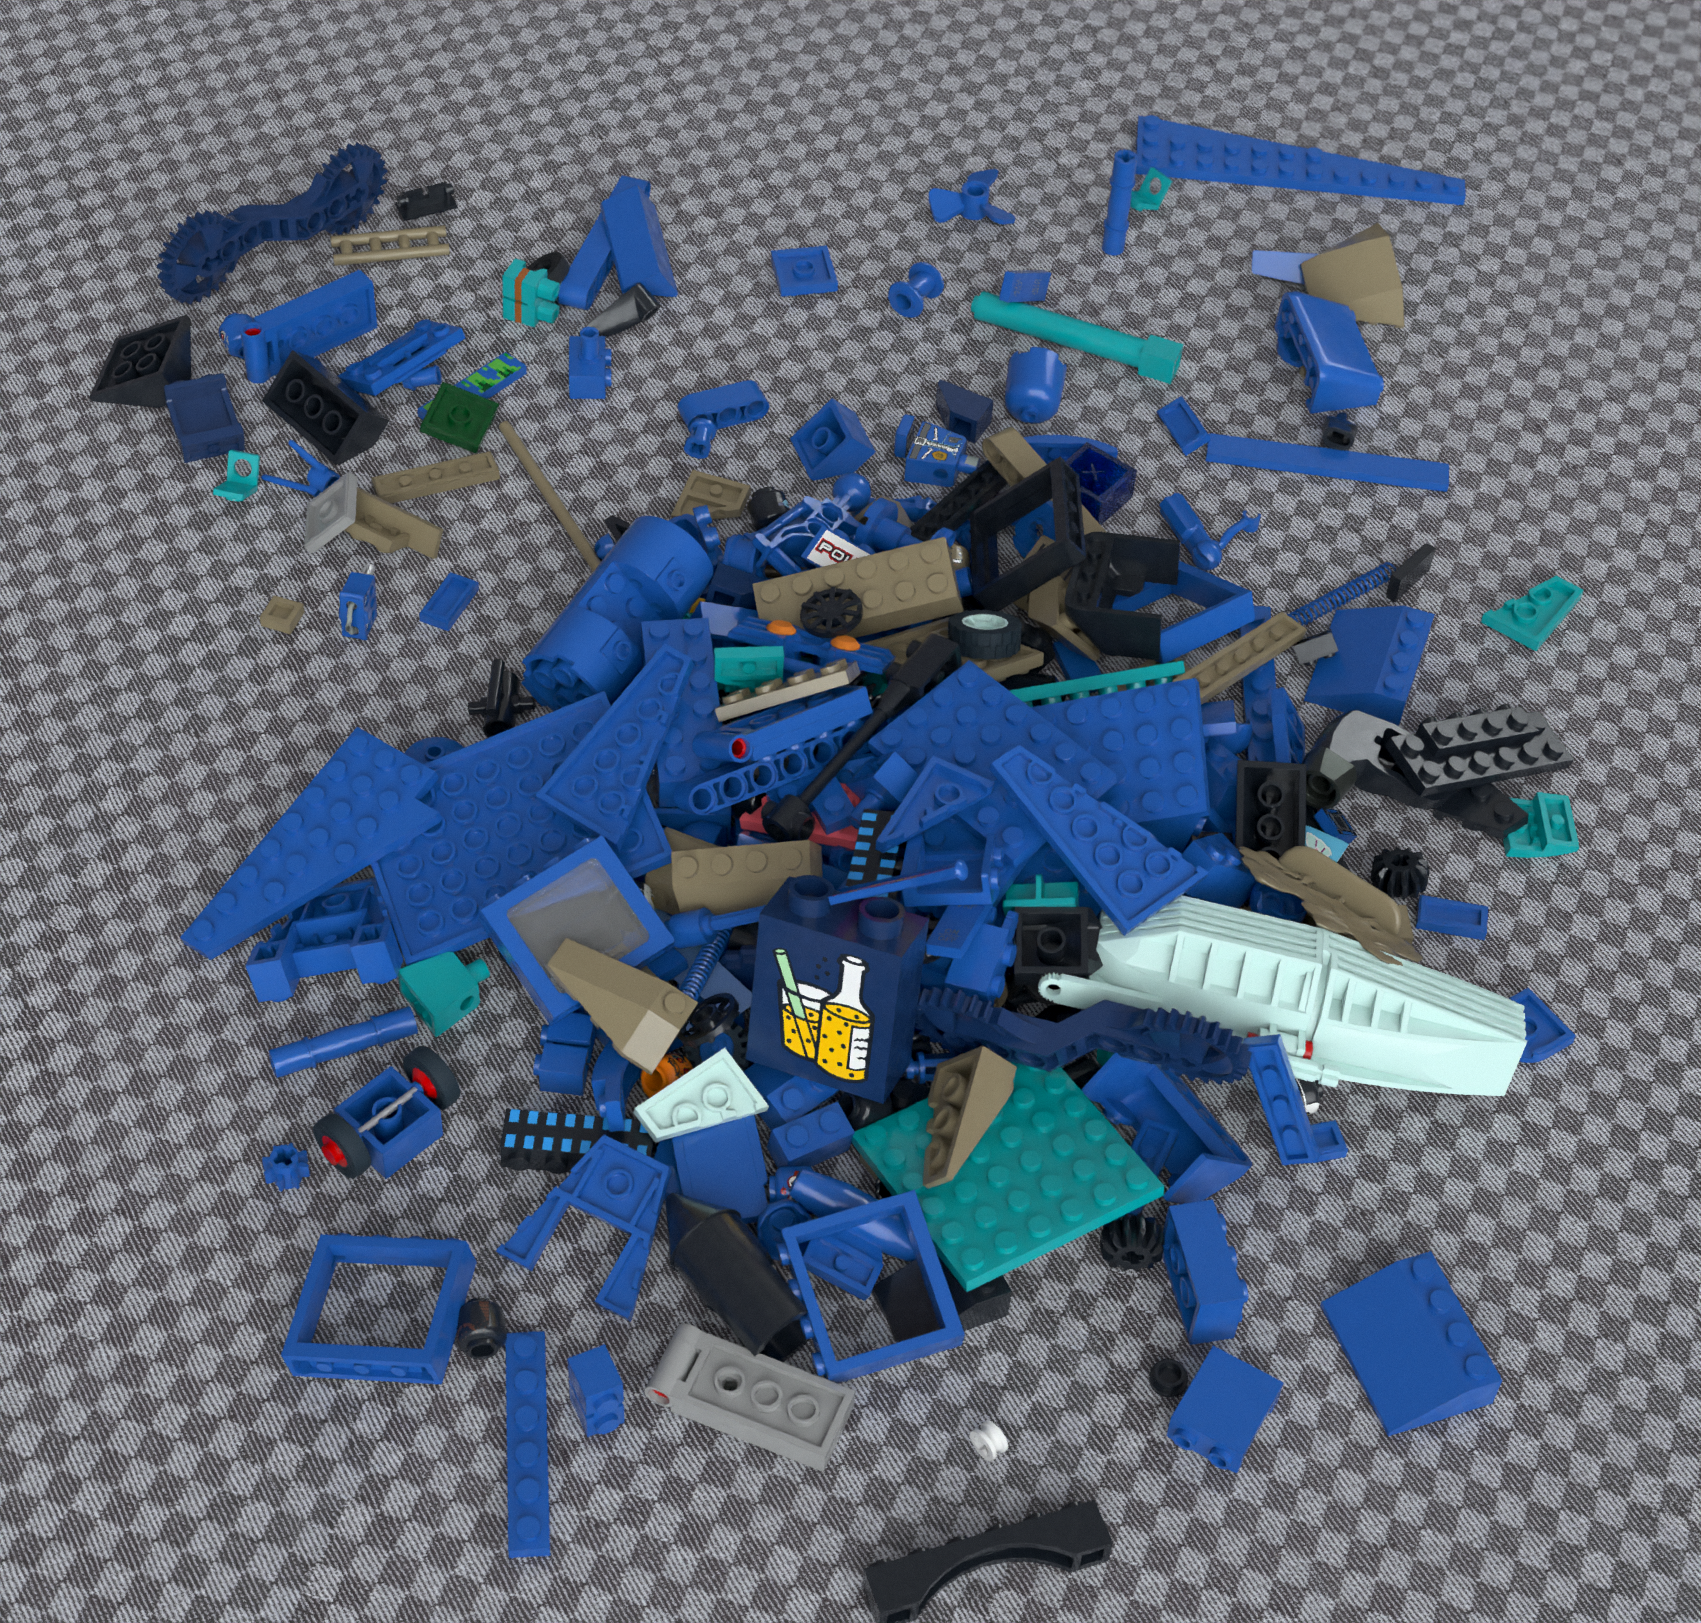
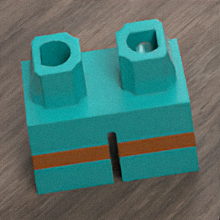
(527, 295)

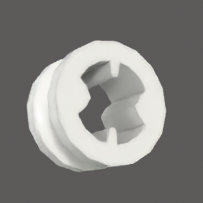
(989, 1440)

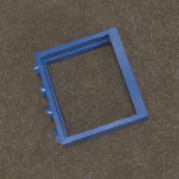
(1226, 605)
(812, 1324)
(376, 1362)

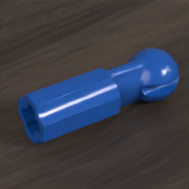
(1190, 532)

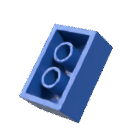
(1203, 1272)

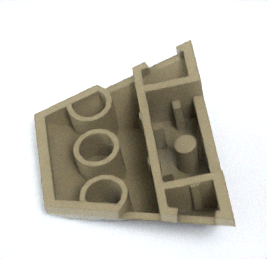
(1360, 275)

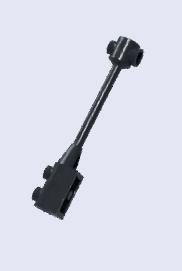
(907, 683)

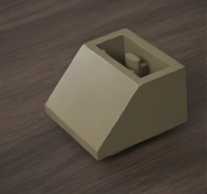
(1047, 611)

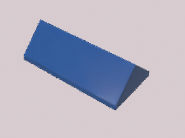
(638, 243)

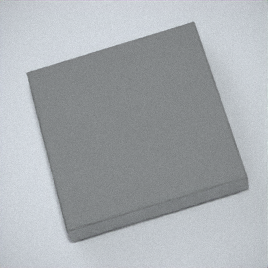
(331, 512)

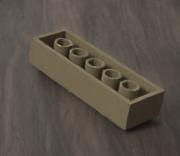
(893, 585)

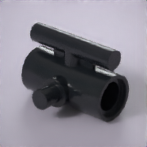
(502, 701)

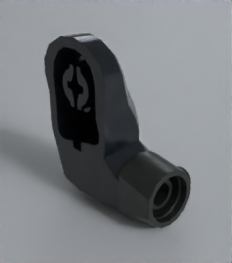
(1355, 754)

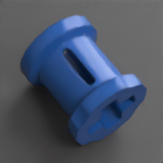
(701, 434)

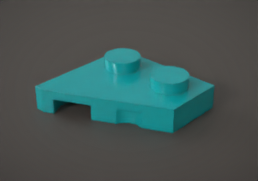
(748, 665)

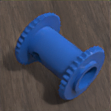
(908, 296)

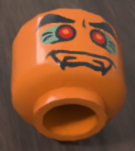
(668, 1070)

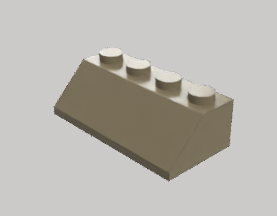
(739, 875)

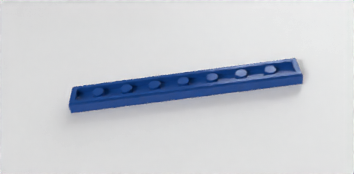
(1328, 462)

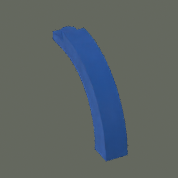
(616, 1076)

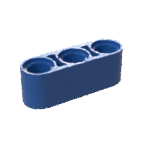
(725, 405)

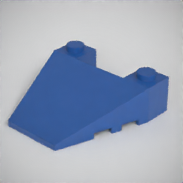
(324, 936)

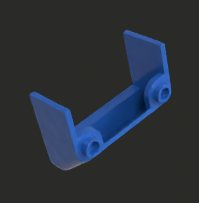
(1204, 1152)

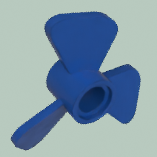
(971, 202)

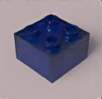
(1104, 481)

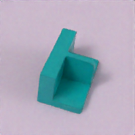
(1041, 895)

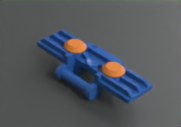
(800, 642)

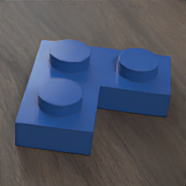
(829, 806)

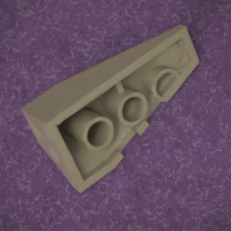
(629, 1005)
(965, 1101)

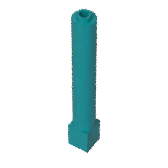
(1153, 357)

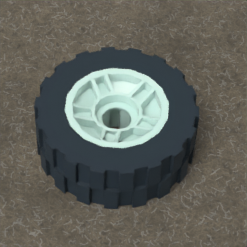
(985, 634)

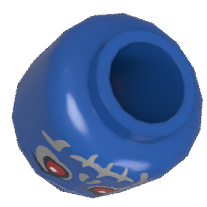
(230, 333)

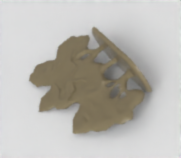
(1335, 899)

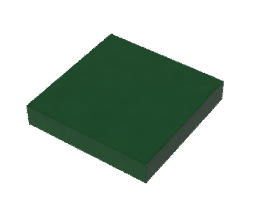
(459, 417)

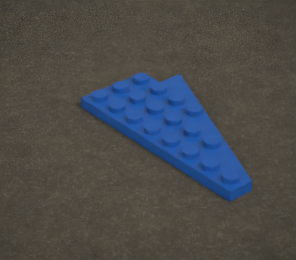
(340, 823)

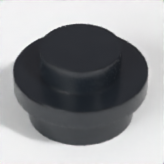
(1168, 1378)

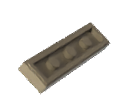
(436, 478)

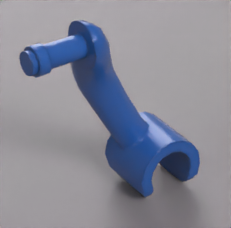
(1246, 524)

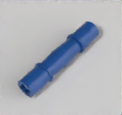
(1119, 202)
(342, 1041)

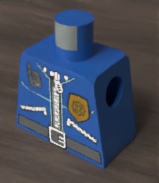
(938, 457)

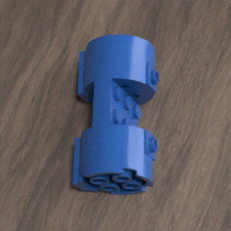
(596, 639)

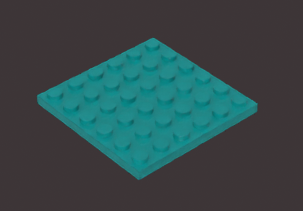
(1028, 1186)

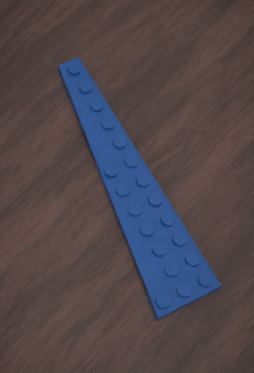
(1232, 158)

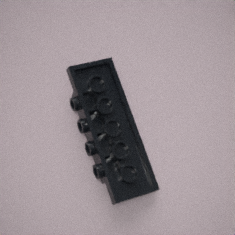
(1478, 749)

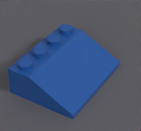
(1373, 661)
(1412, 1345)

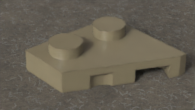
(721, 495)

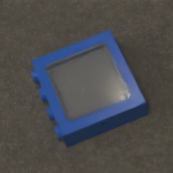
(579, 899)

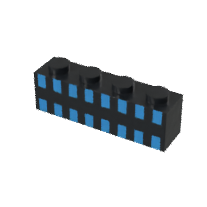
(869, 863)
(560, 1140)

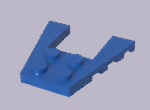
(617, 1189)

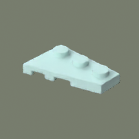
(701, 1099)

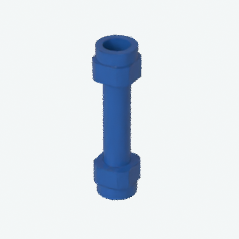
(839, 856)

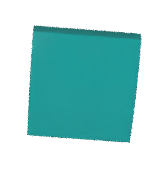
(1548, 829)

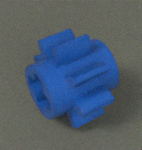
(286, 1167)

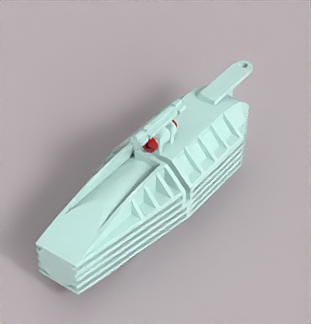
(1321, 991)

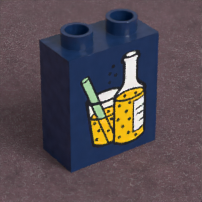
(836, 988)

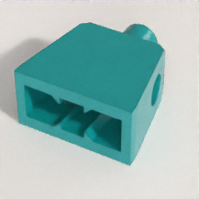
(442, 989)

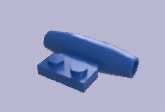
(854, 1255)

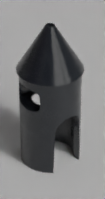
(734, 1276)

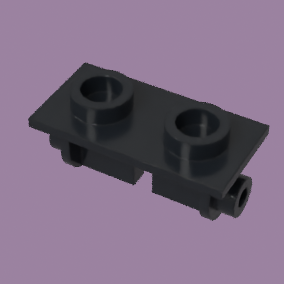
(414, 204)

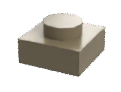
(282, 614)

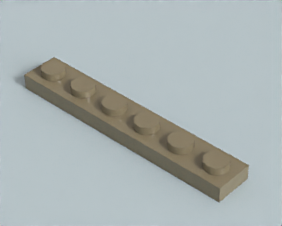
(1245, 655)

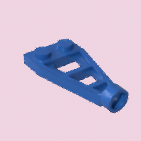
(1287, 728)

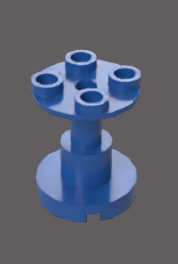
(885, 533)

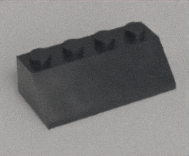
(324, 409)
(1270, 806)

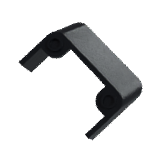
(1115, 567)

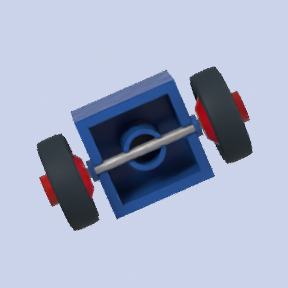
(389, 1117)

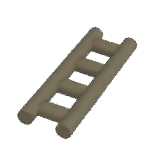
(376, 253)

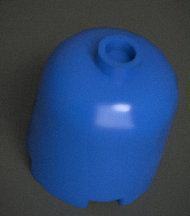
(1034, 385)

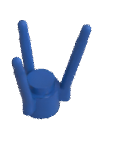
(318, 476)

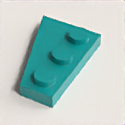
(1537, 614)

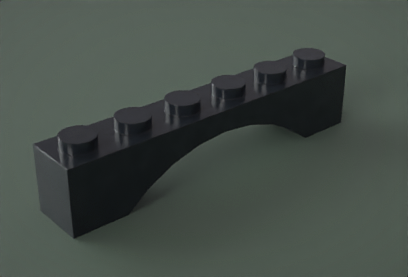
(1061, 1539)

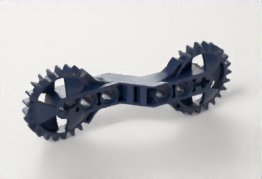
(215, 241)
(1163, 1038)

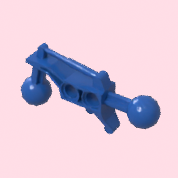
(850, 494)

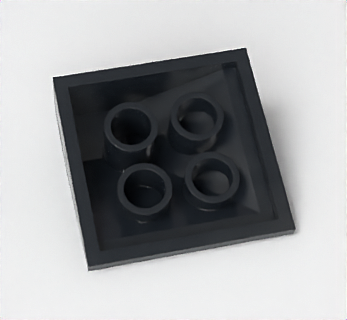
(144, 364)

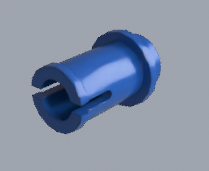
(423, 377)

